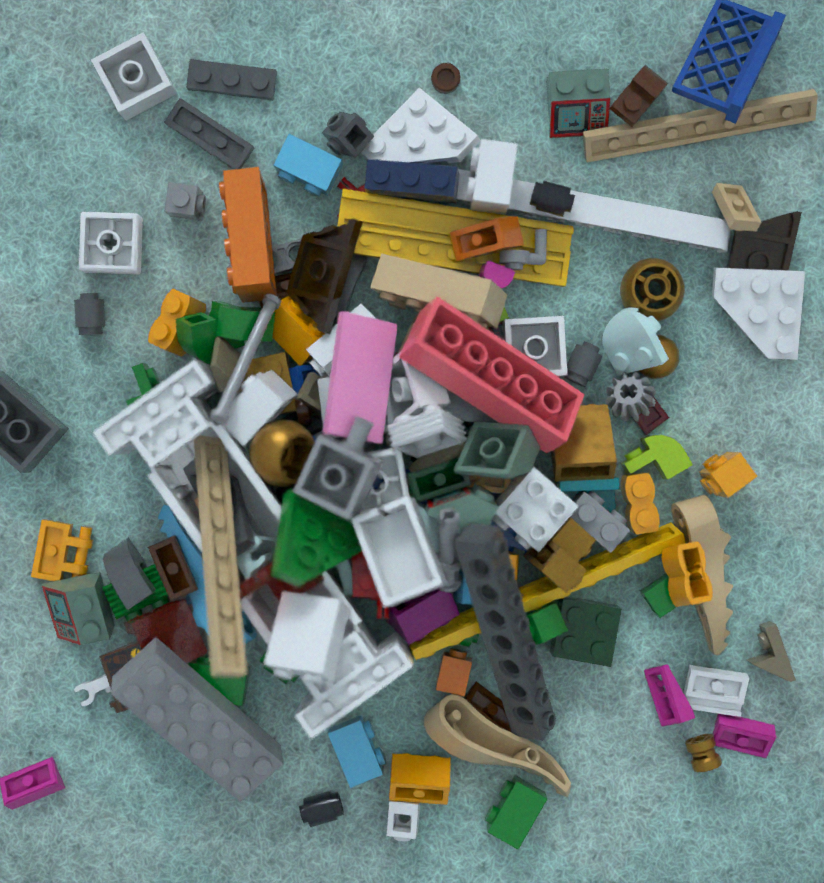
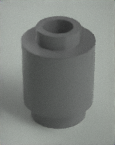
(89, 314)
(583, 363)

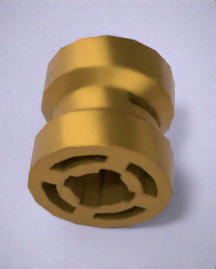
(703, 753)

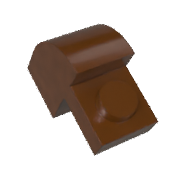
(638, 95)

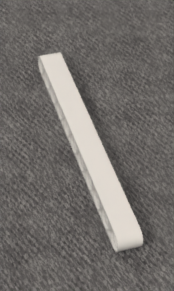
(621, 215)

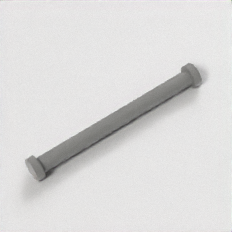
(220, 414)

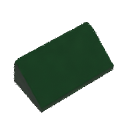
(435, 480)

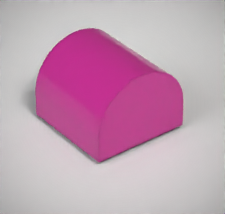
(497, 273)

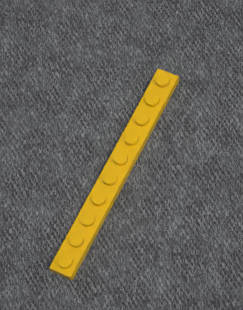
(543, 590)

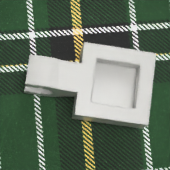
(93, 688)

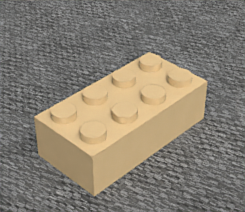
(417, 284)

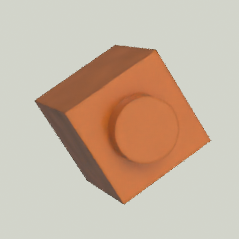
(454, 672)

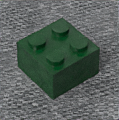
(590, 631)

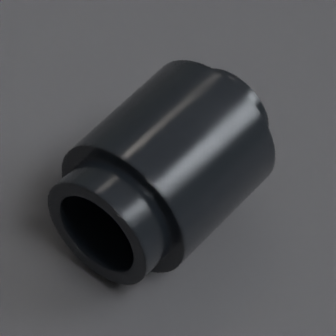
(552, 198)
(321, 808)

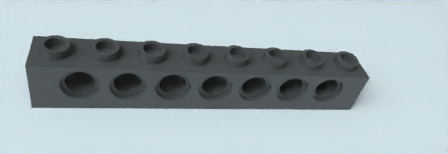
(505, 630)

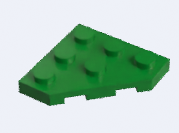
(311, 540)

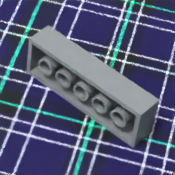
(197, 719)

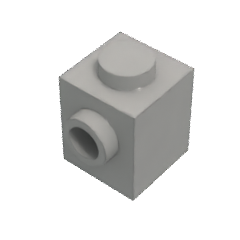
(184, 201)

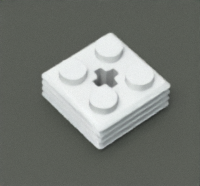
(99, 228)
(426, 431)
(394, 482)

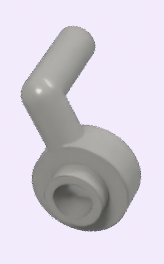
(517, 258)

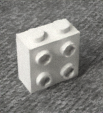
(533, 509)

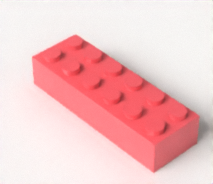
(491, 374)

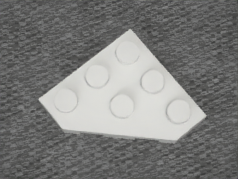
(421, 134)
(763, 306)

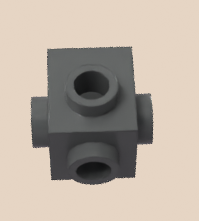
(347, 134)

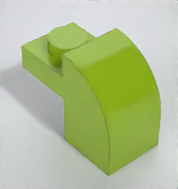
(664, 452)

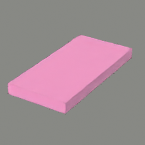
(360, 375)

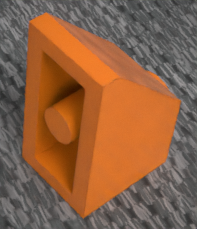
(487, 238)

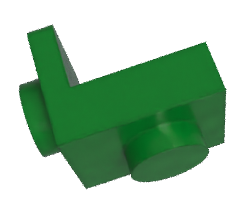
(146, 379)

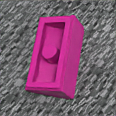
(744, 735)
(31, 783)

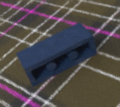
(412, 180)

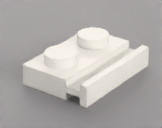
(716, 690)

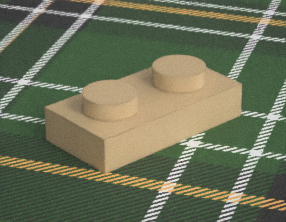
(736, 207)

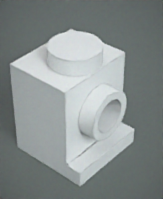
(403, 829)

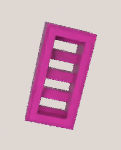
(670, 704)

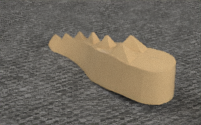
(700, 523)
(473, 738)

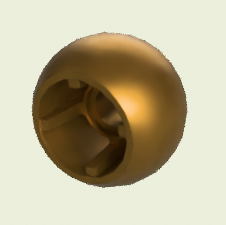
(669, 280)
(281, 452)

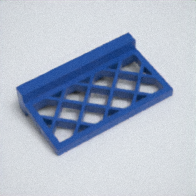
(748, 71)

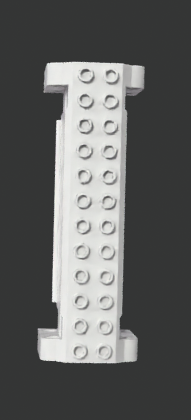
(164, 433)

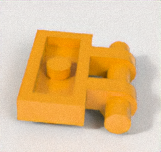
(53, 550)

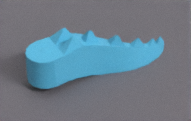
(194, 558)

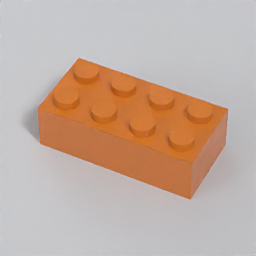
(248, 234)

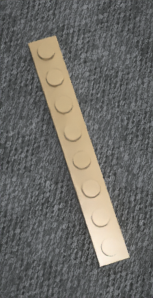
(698, 126)
(219, 558)

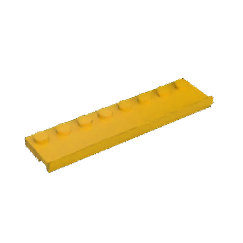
(423, 229)

